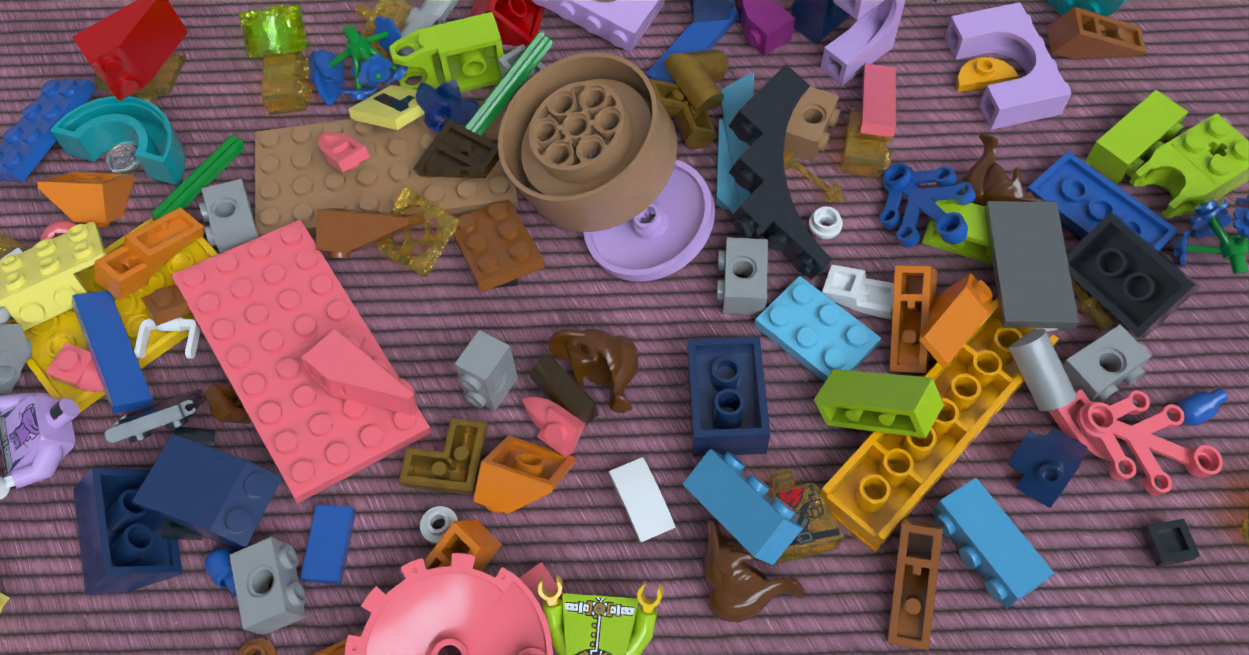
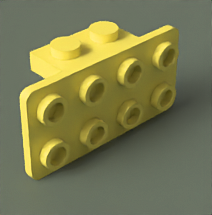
(44, 278)

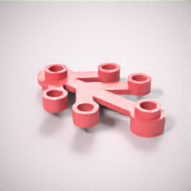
(1142, 441)

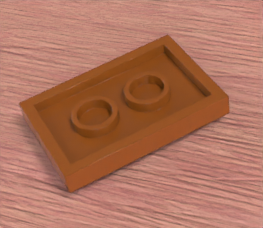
(496, 245)

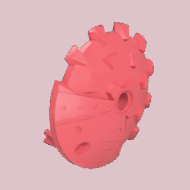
(455, 609)

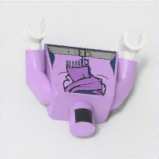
(34, 437)

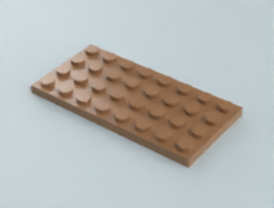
(297, 180)

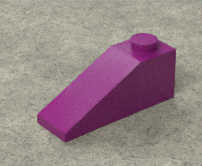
(765, 24)

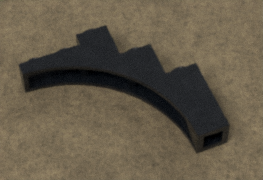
(761, 171)

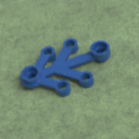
(902, 179)

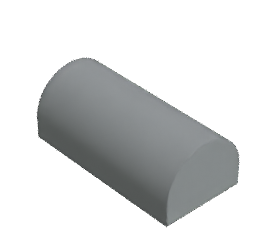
(1042, 371)

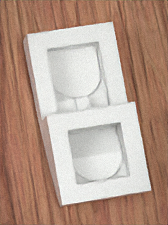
(855, 291)
(641, 499)

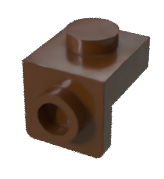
(225, 404)

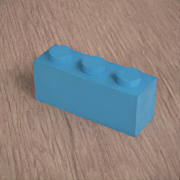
(743, 506)
(991, 543)

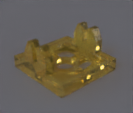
(445, 227)

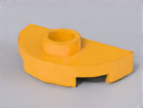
(983, 72)

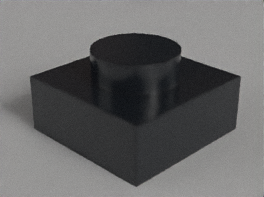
(1170, 542)

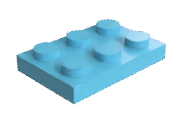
(816, 330)

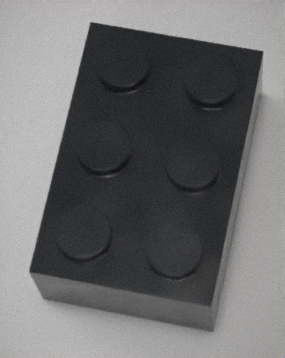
(1129, 275)

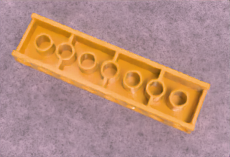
(897, 471)

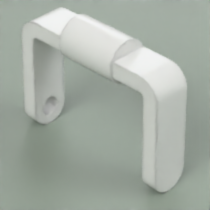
(177, 324)

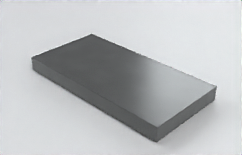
(1030, 265)

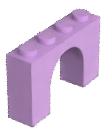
(615, 21)
(1011, 33)
(865, 40)

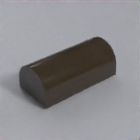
(563, 389)

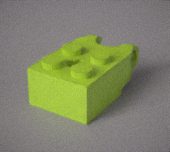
(453, 50)
(1197, 165)

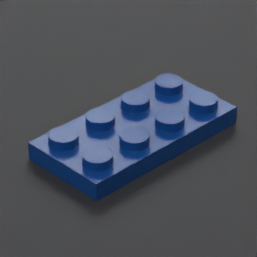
(31, 137)
(1088, 197)

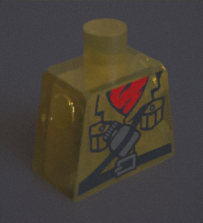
(812, 513)

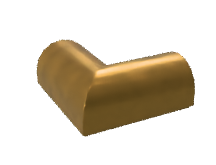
(696, 76)
(694, 125)
(454, 468)

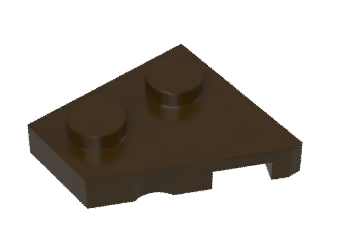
(458, 154)

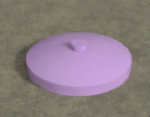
(662, 235)

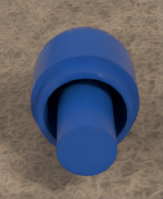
(1201, 406)
(219, 569)

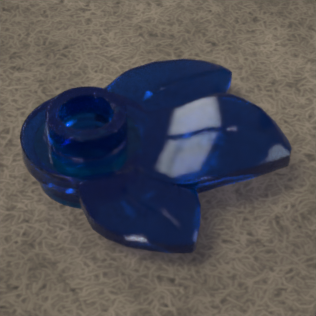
(445, 103)

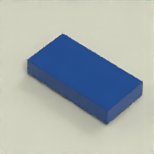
(328, 544)

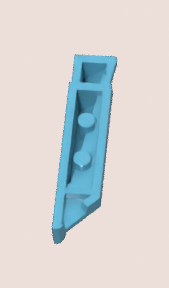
(730, 147)

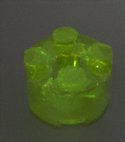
(273, 30)

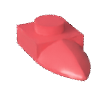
(342, 150)
(75, 368)
(1067, 421)
(556, 425)

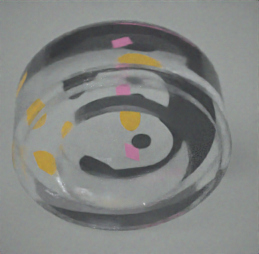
(122, 159)

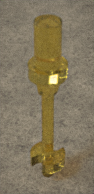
(832, 192)
(1091, 307)

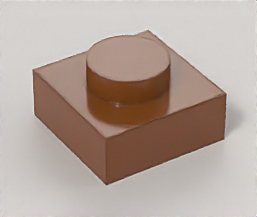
(165, 304)

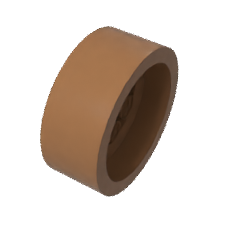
(588, 142)

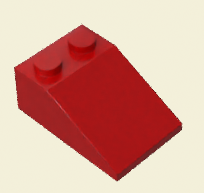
(132, 44)

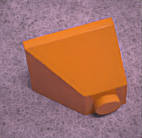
(89, 195)
(519, 474)

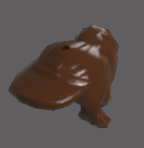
(990, 179)
(599, 358)
(735, 586)

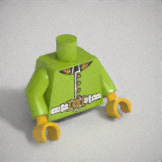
(599, 623)

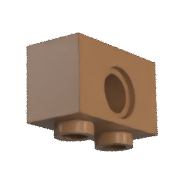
(810, 123)

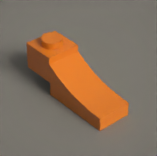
(146, 252)

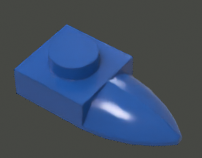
(327, 87)

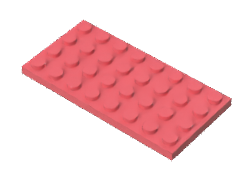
(260, 316)

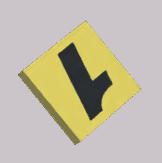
(388, 108)

